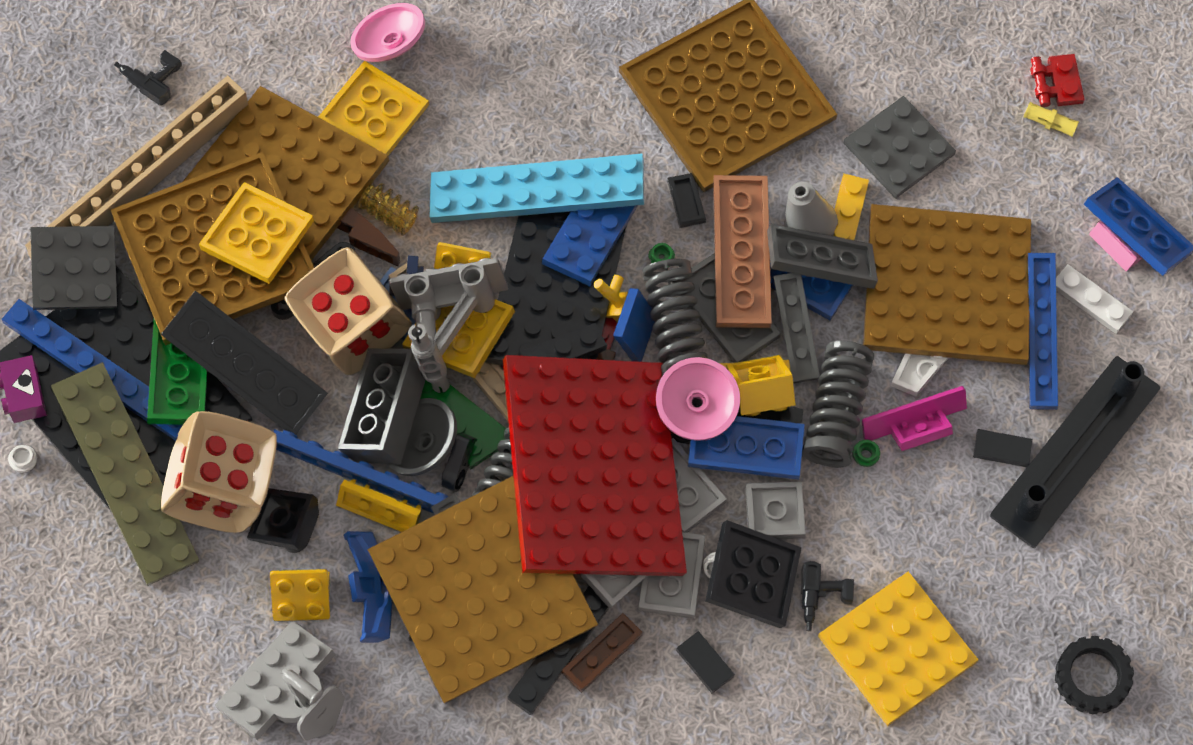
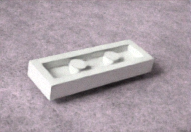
(1092, 299)

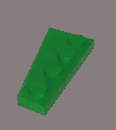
(470, 421)

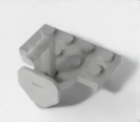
(280, 683)

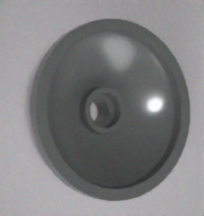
(429, 438)

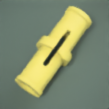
(1051, 119)

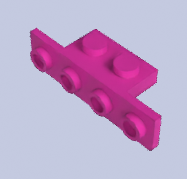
(917, 421)

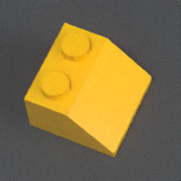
(763, 385)

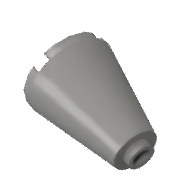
(809, 210)

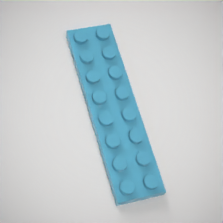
(537, 188)

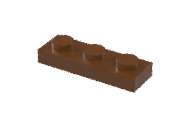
(602, 652)

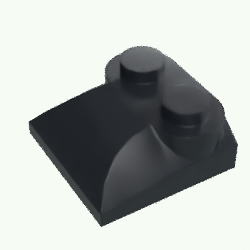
(286, 520)

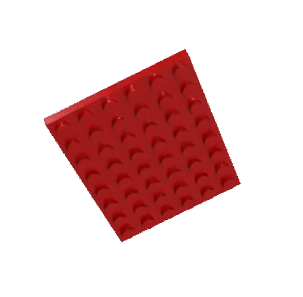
(592, 468)

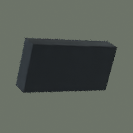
(686, 200)
(1002, 448)
(705, 662)

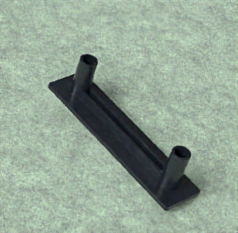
(1075, 451)

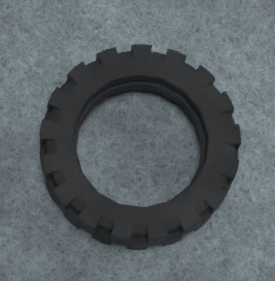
(1110, 652)

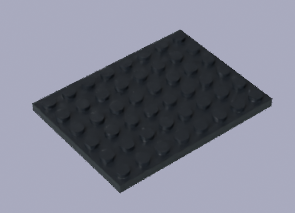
(125, 339)

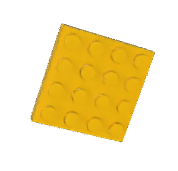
(898, 648)

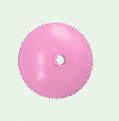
(388, 32)
(699, 380)

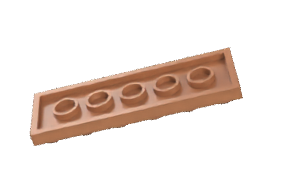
(742, 251)

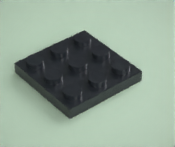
(753, 574)

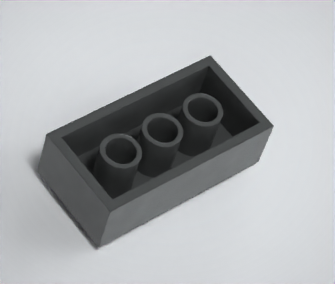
(383, 407)

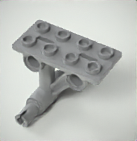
(463, 285)

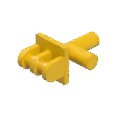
(613, 295)

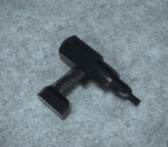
(151, 84)
(813, 588)

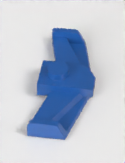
(369, 588)

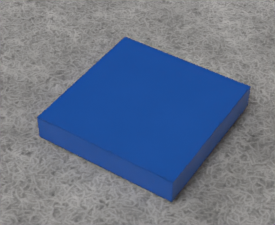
(634, 325)

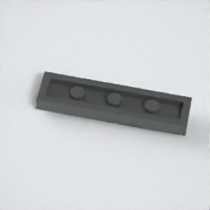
(796, 327)

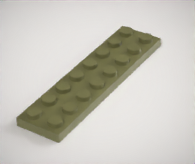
(124, 473)

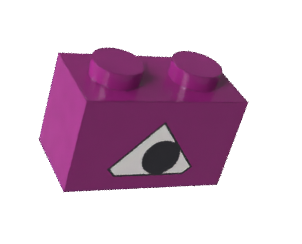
(22, 389)

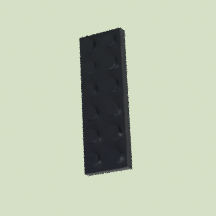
(244, 363)

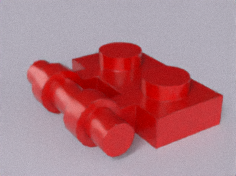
(1065, 80)

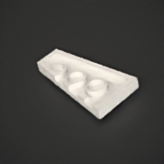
(916, 372)

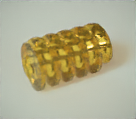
(388, 208)

